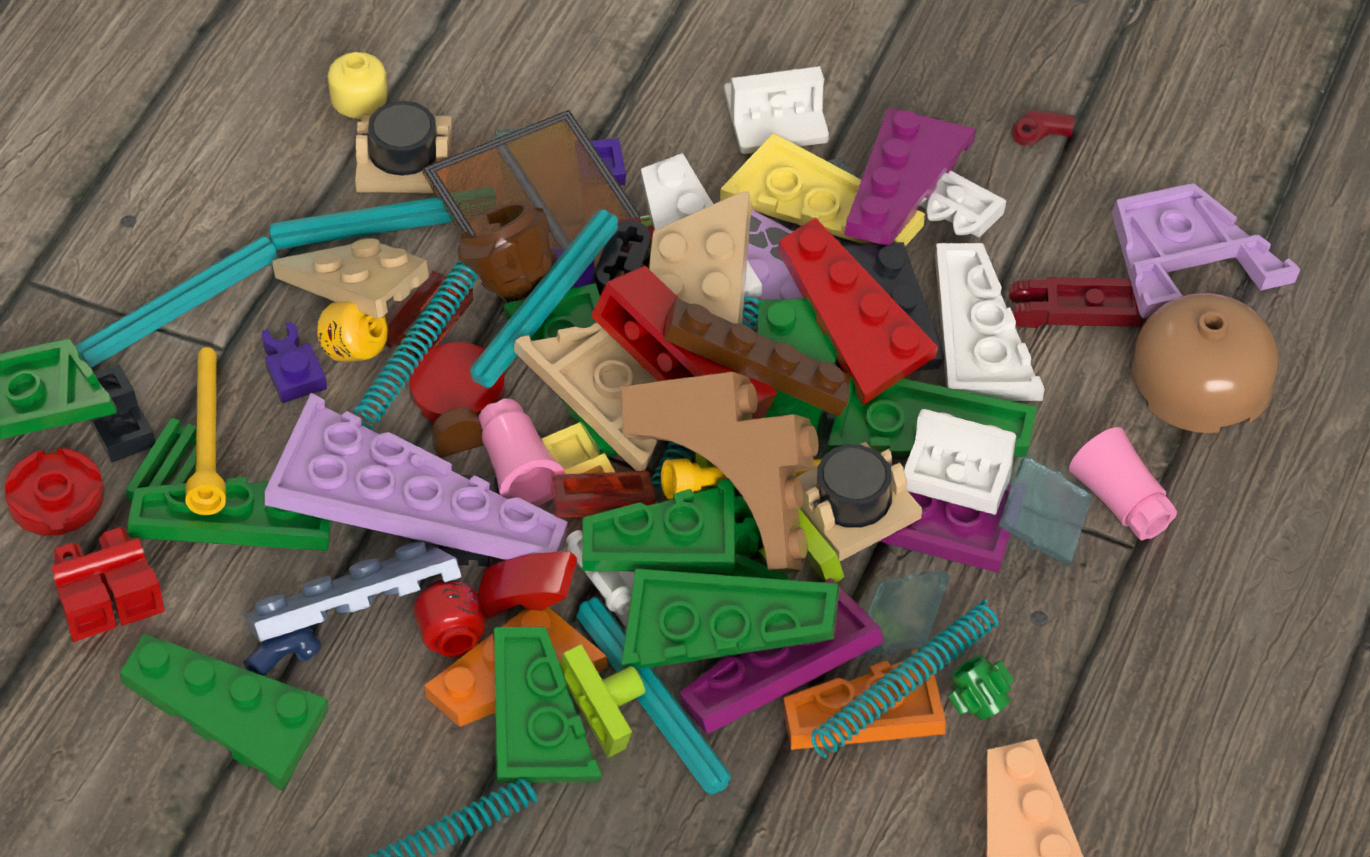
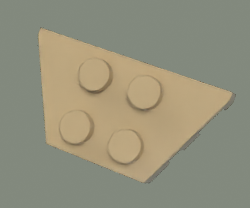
(706, 256)
(356, 273)
(587, 373)

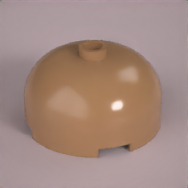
(1205, 362)

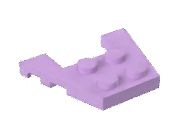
(1184, 230)

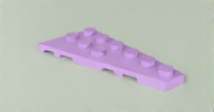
(392, 486)

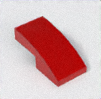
(526, 580)

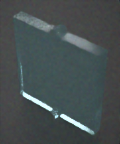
(1045, 510)
(906, 610)

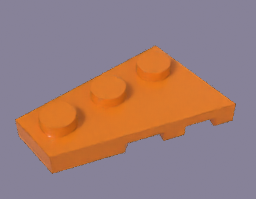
(467, 686)
(914, 716)

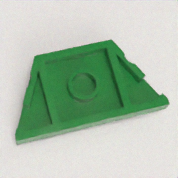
(48, 389)

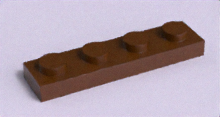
(757, 356)

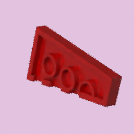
(864, 323)

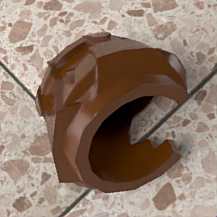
(514, 255)

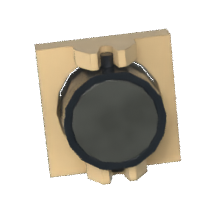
(397, 145)
(851, 495)

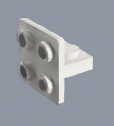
(778, 104)
(960, 461)

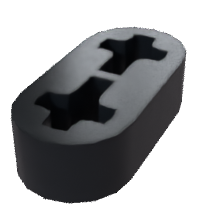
(615, 259)

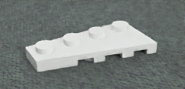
(676, 192)
(978, 328)

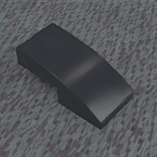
(127, 430)

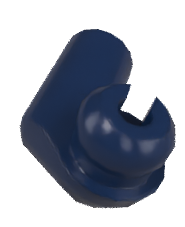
(272, 650)

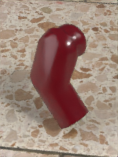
(1039, 124)

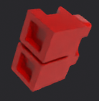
(116, 570)

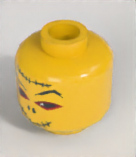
(350, 334)

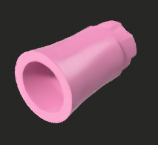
(517, 453)
(1123, 483)

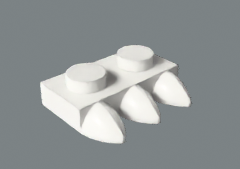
(964, 205)

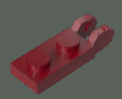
(1074, 302)

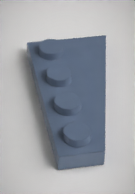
(351, 592)

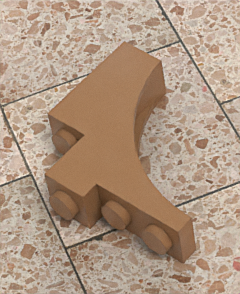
(756, 454)

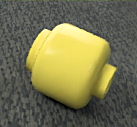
(357, 84)

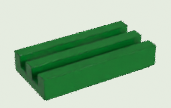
(159, 452)

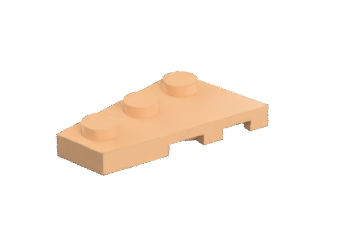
(1024, 806)

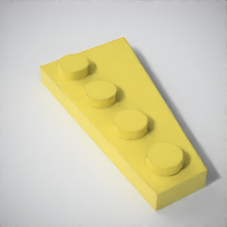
(802, 186)

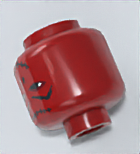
(449, 618)

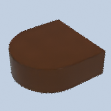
(456, 432)

